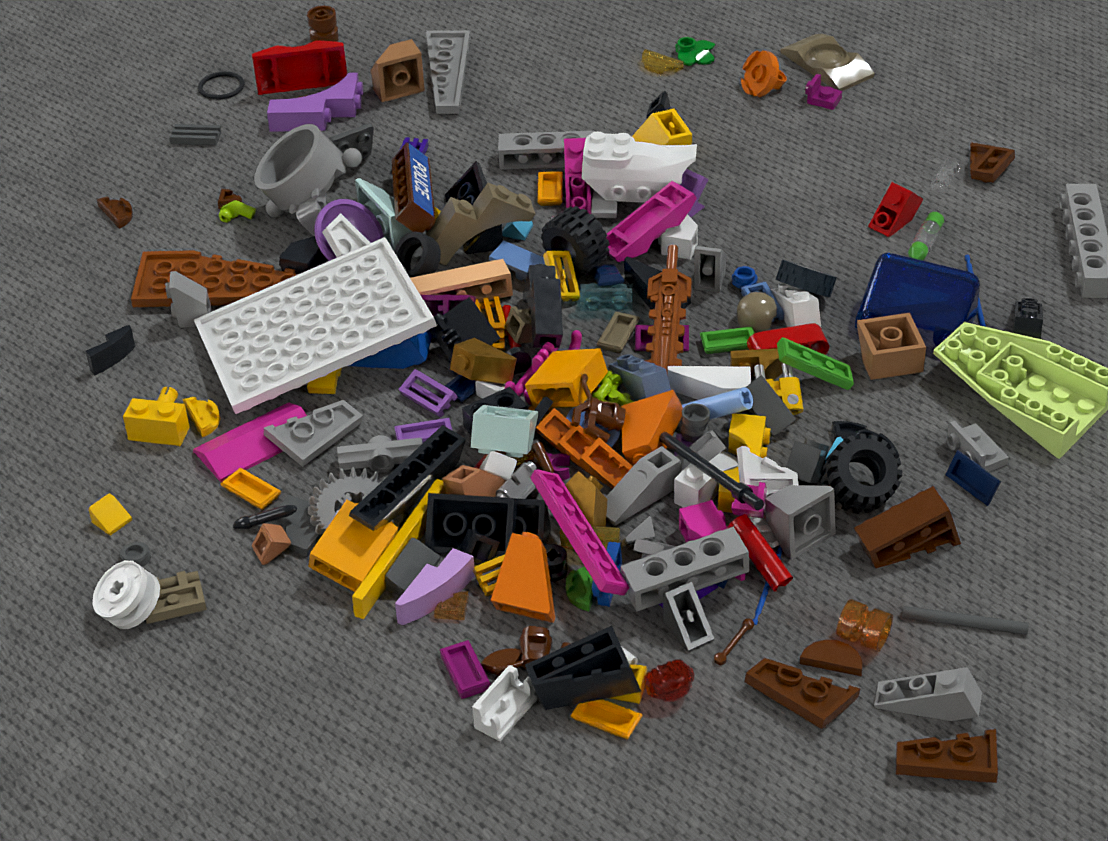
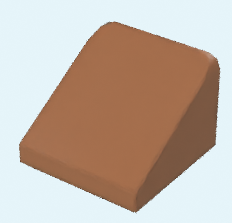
(270, 542)

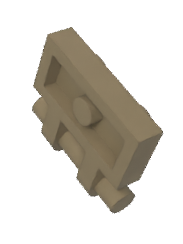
(178, 597)

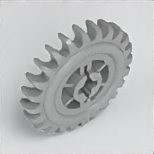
(336, 493)

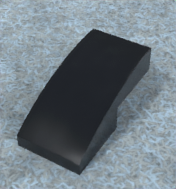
(117, 347)

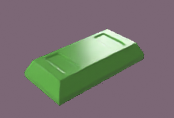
(726, 340)

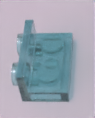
(606, 298)

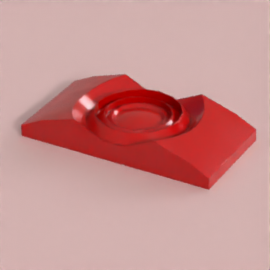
(299, 67)

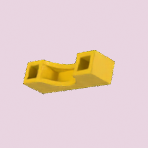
(748, 432)

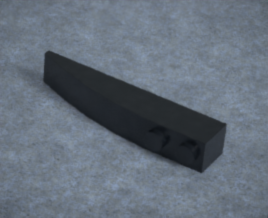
(410, 479)

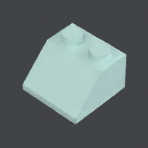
(503, 430)

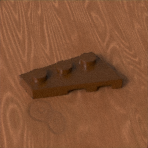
(808, 697)
(955, 759)

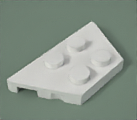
(757, 469)

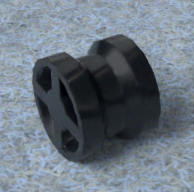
(556, 561)

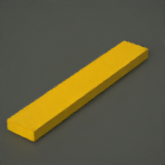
(374, 582)

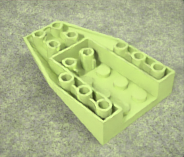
(1030, 381)

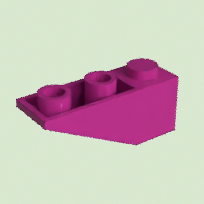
(700, 521)

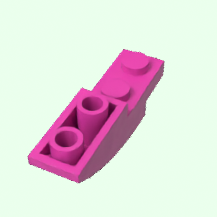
(577, 190)

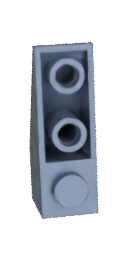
(641, 377)

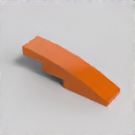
(585, 451)

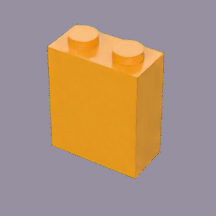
(561, 377)
(349, 548)

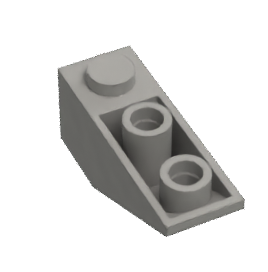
(643, 485)
(937, 695)

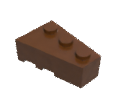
(908, 528)

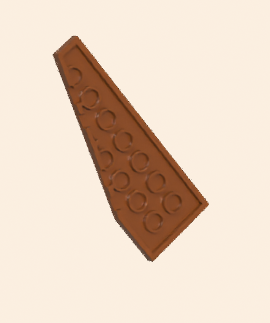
(224, 279)

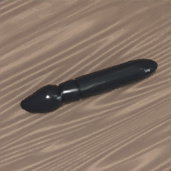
(247, 522)

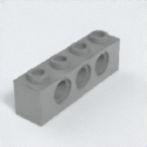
(534, 149)
(698, 560)

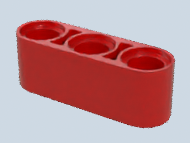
(807, 335)

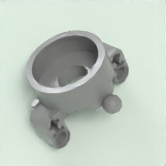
(301, 171)

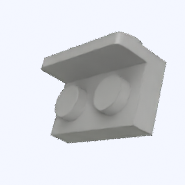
(976, 445)

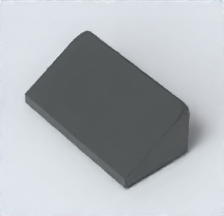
(409, 565)

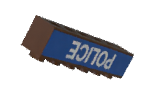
(413, 189)

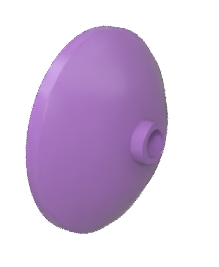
(355, 213)

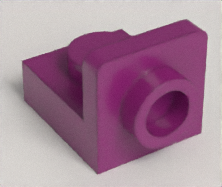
(820, 95)

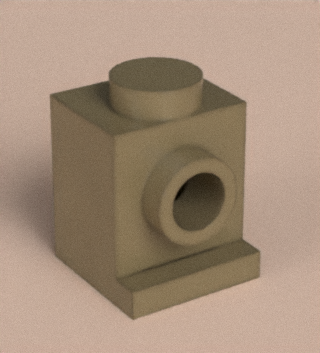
(519, 325)

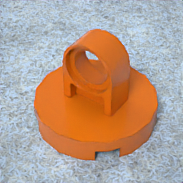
(762, 74)

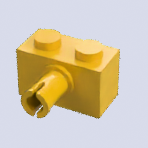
(157, 420)

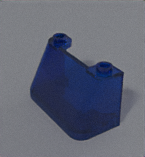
(932, 293)

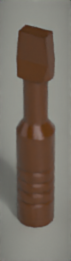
(542, 457)

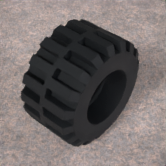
(581, 235)
(872, 455)

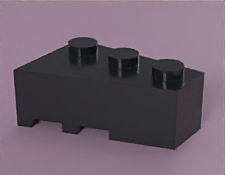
(583, 672)

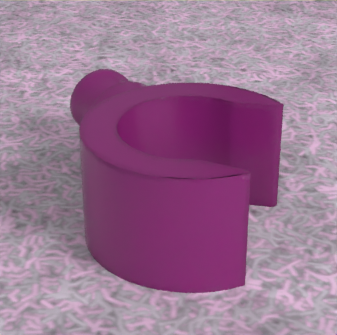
(560, 460)

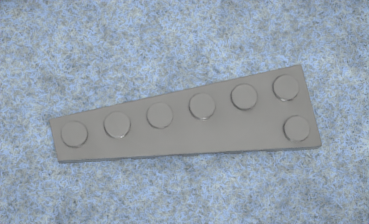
(448, 64)

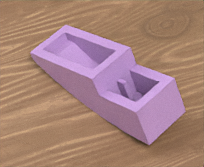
(435, 585)

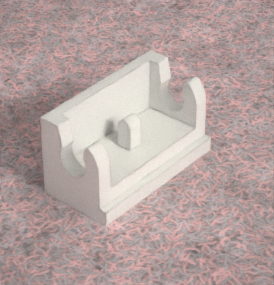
(503, 704)

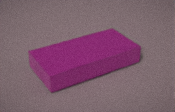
(465, 669)

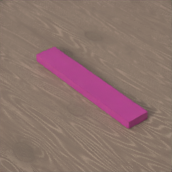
(579, 533)

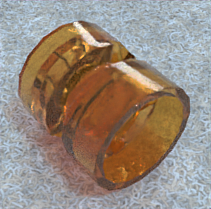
(864, 625)

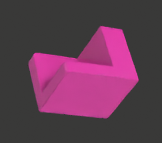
(741, 508)

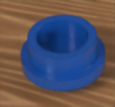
(744, 276)

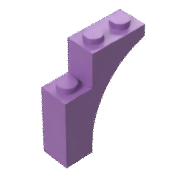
(317, 109)

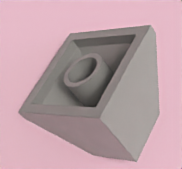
(801, 517)

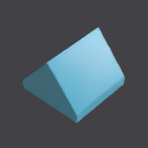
(517, 230)

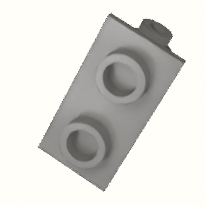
(524, 483)

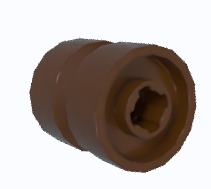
(322, 24)

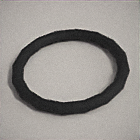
(222, 96)

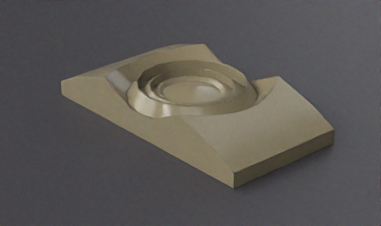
(826, 57)

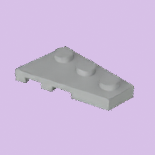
(313, 434)

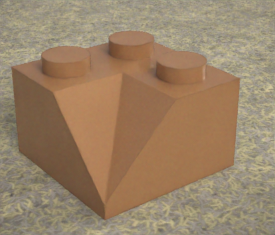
(398, 71)
(891, 346)

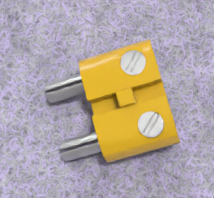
(786, 388)

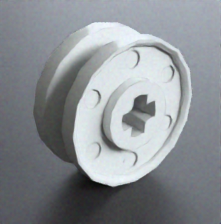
(126, 594)

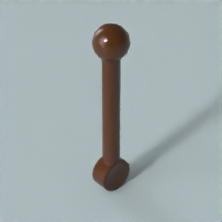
(720, 658)

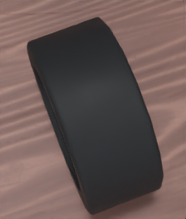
(430, 255)

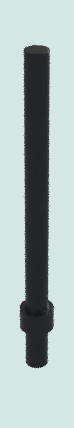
(739, 491)

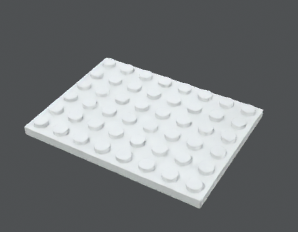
(313, 324)

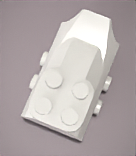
(631, 169)

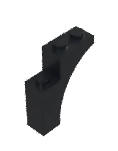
(544, 300)

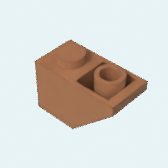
(472, 482)

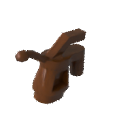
(603, 413)
(534, 644)

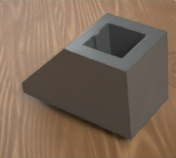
(808, 460)

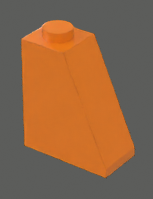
(646, 422)
(525, 580)

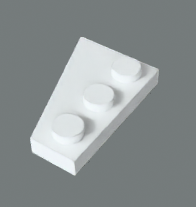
(343, 236)

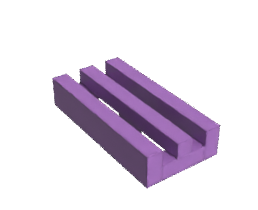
(442, 403)

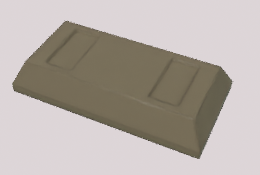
(618, 332)

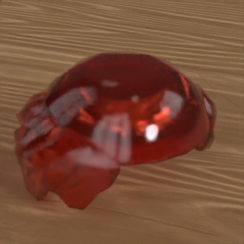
(669, 681)

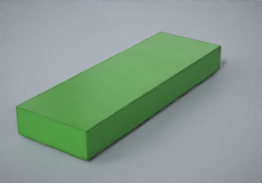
(815, 363)

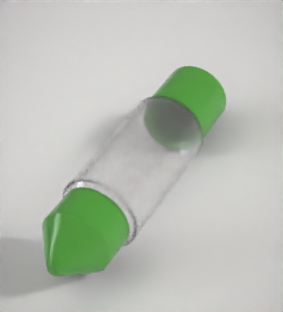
(926, 236)

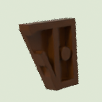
(989, 161)

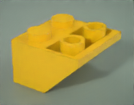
(664, 129)

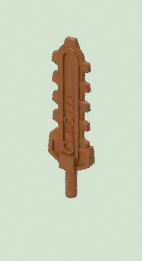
(668, 291)

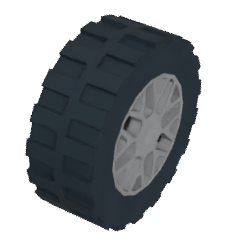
(806, 278)

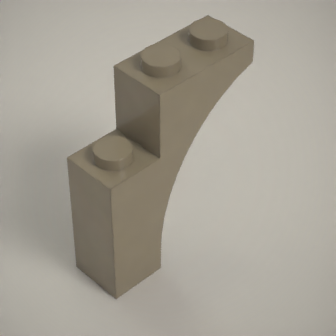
(462, 221)

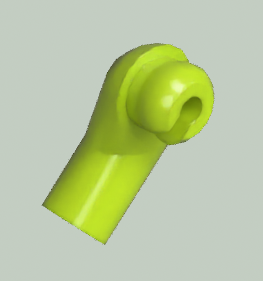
(235, 209)

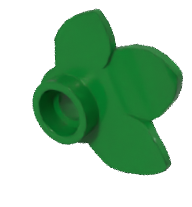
(694, 51)

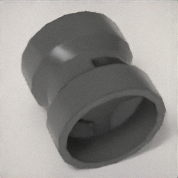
(695, 421)

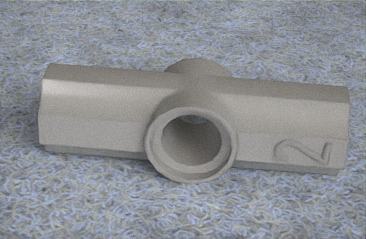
(378, 453)

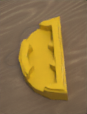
(203, 414)

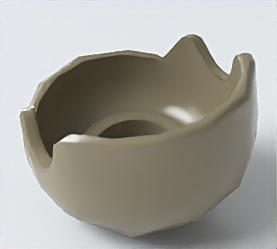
(756, 311)

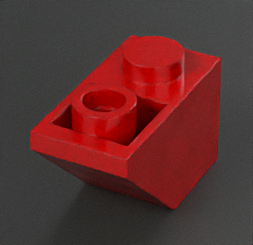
(895, 210)

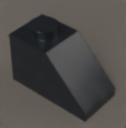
(302, 256)

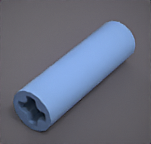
(727, 402)

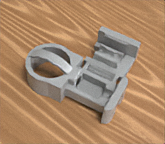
(707, 447)

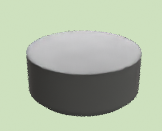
(136, 552)

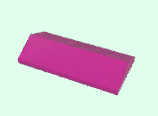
(245, 444)

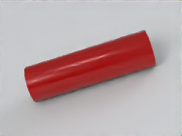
(761, 553)

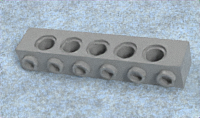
(1087, 238)

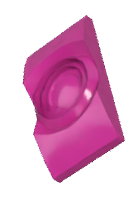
(650, 221)

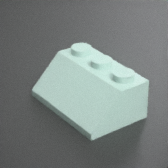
(383, 208)

